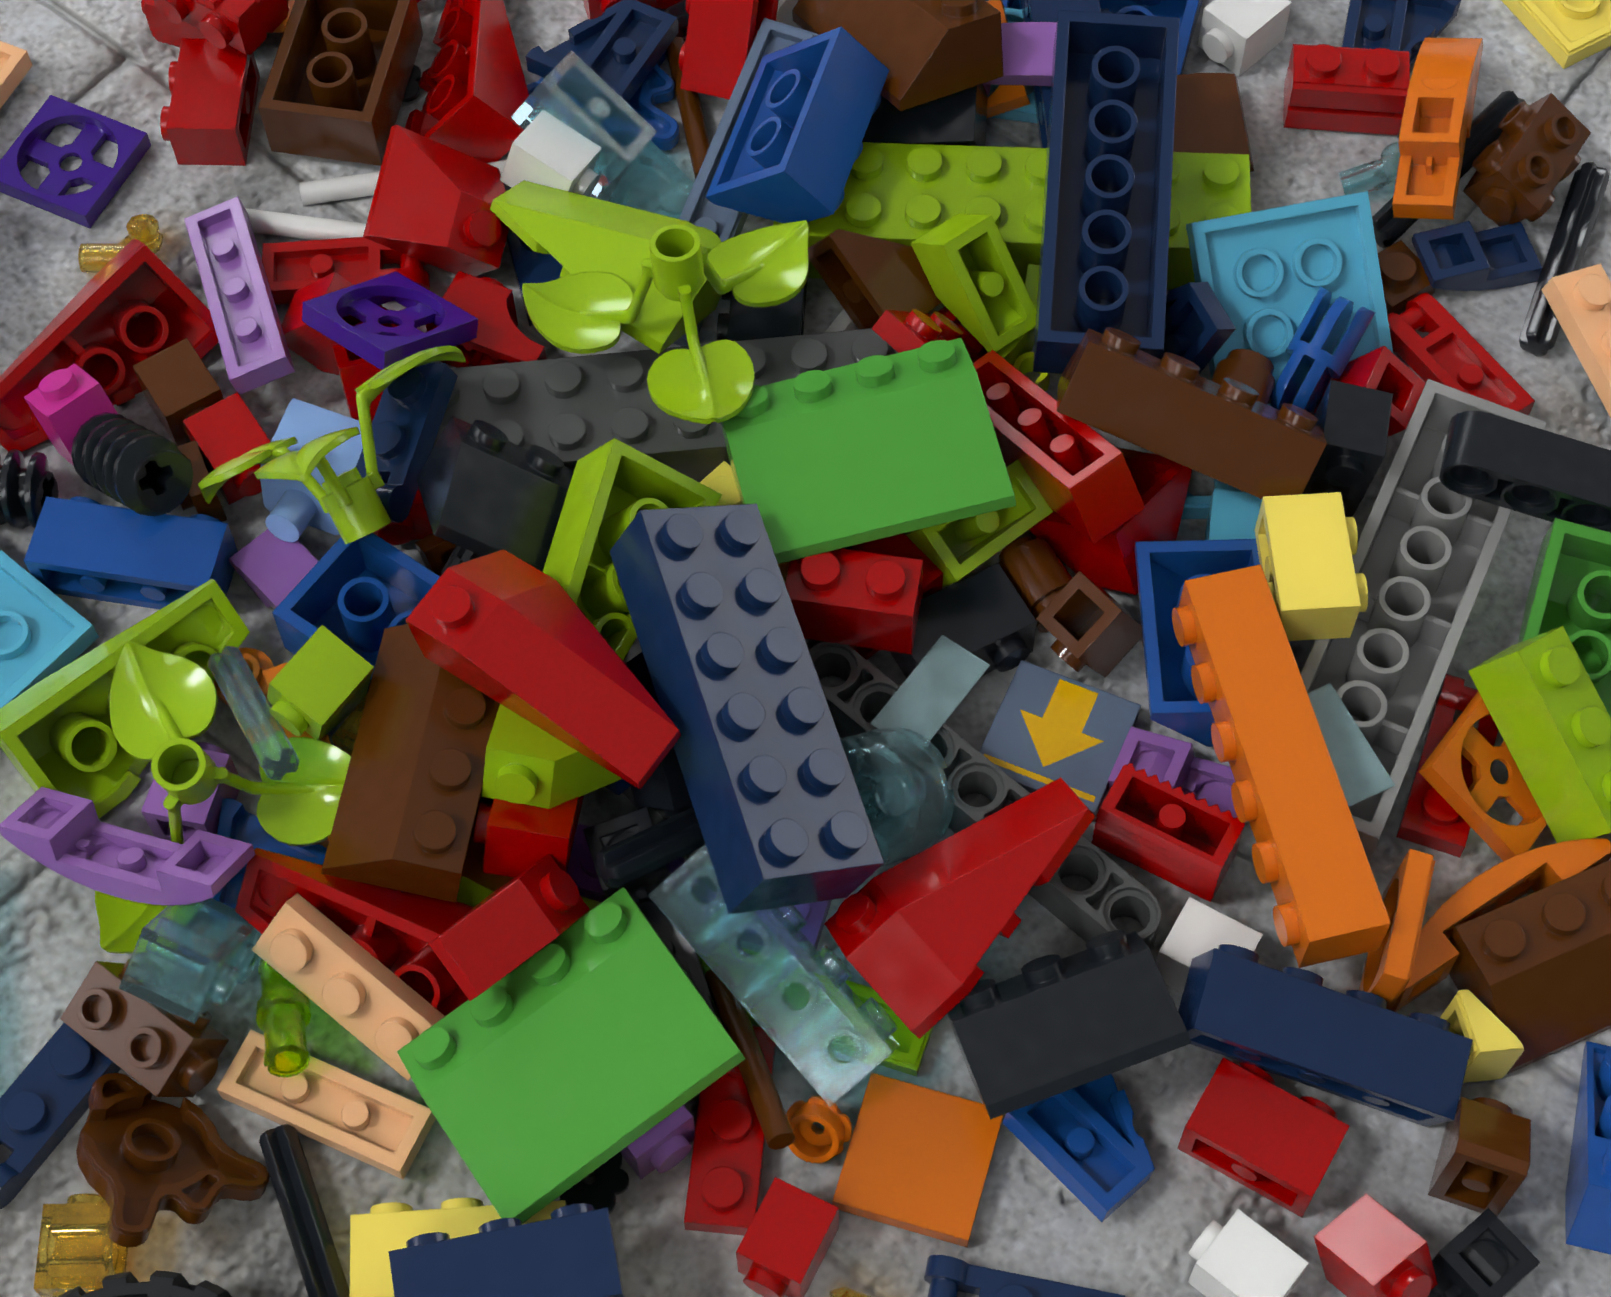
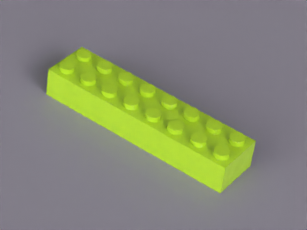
(912, 188)

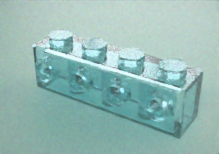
(781, 980)

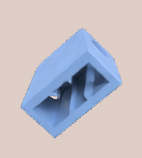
(289, 501)

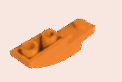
(1436, 127)

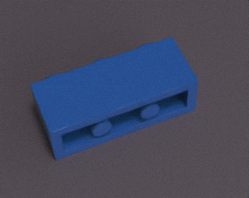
(125, 555)

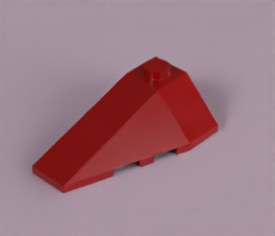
(543, 659)

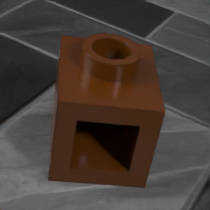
(1089, 626)

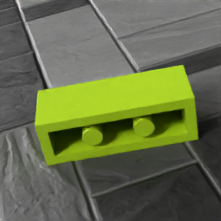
(1553, 731)

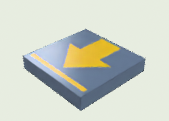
(1059, 730)

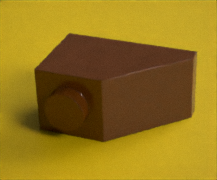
(871, 276)
(1482, 1156)

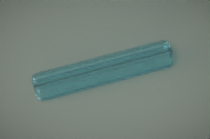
(252, 713)

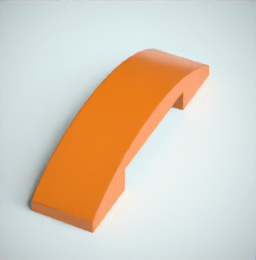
(1489, 891)

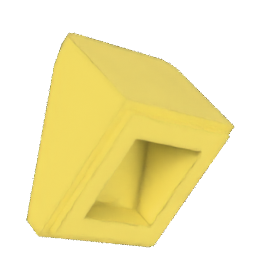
(1493, 1044)

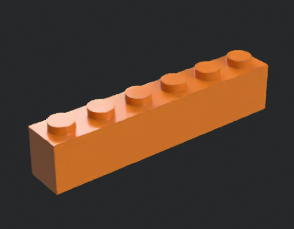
(1280, 768)

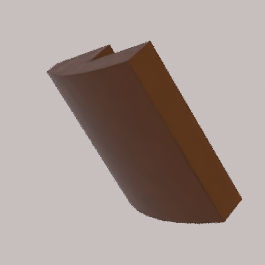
(1210, 115)

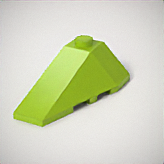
(608, 238)
(62, 725)

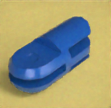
(1317, 355)

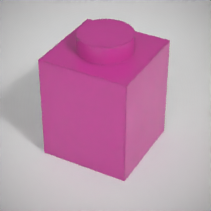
(65, 403)

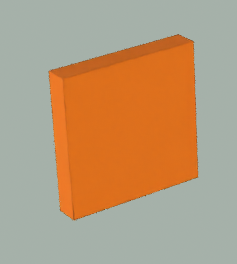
(917, 1160)

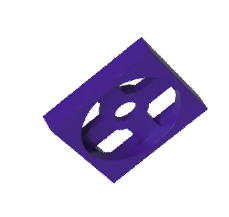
(50, 196)
(385, 344)

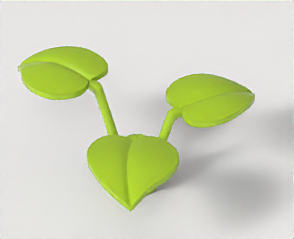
(693, 384)
(346, 496)
(154, 713)

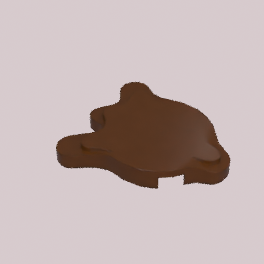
(156, 1159)

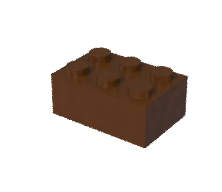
(340, 78)

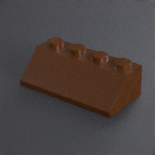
(925, 44)
(1188, 417)
(412, 776)
(1543, 963)

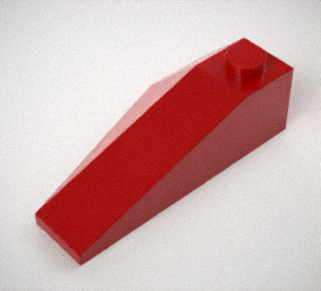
(472, 82)
(109, 326)
(937, 913)
(380, 919)

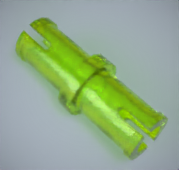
(283, 1017)

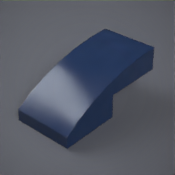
(1477, 261)

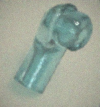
(1374, 174)

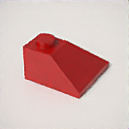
(437, 205)
(1112, 559)

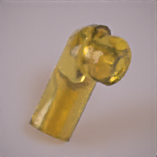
(142, 227)

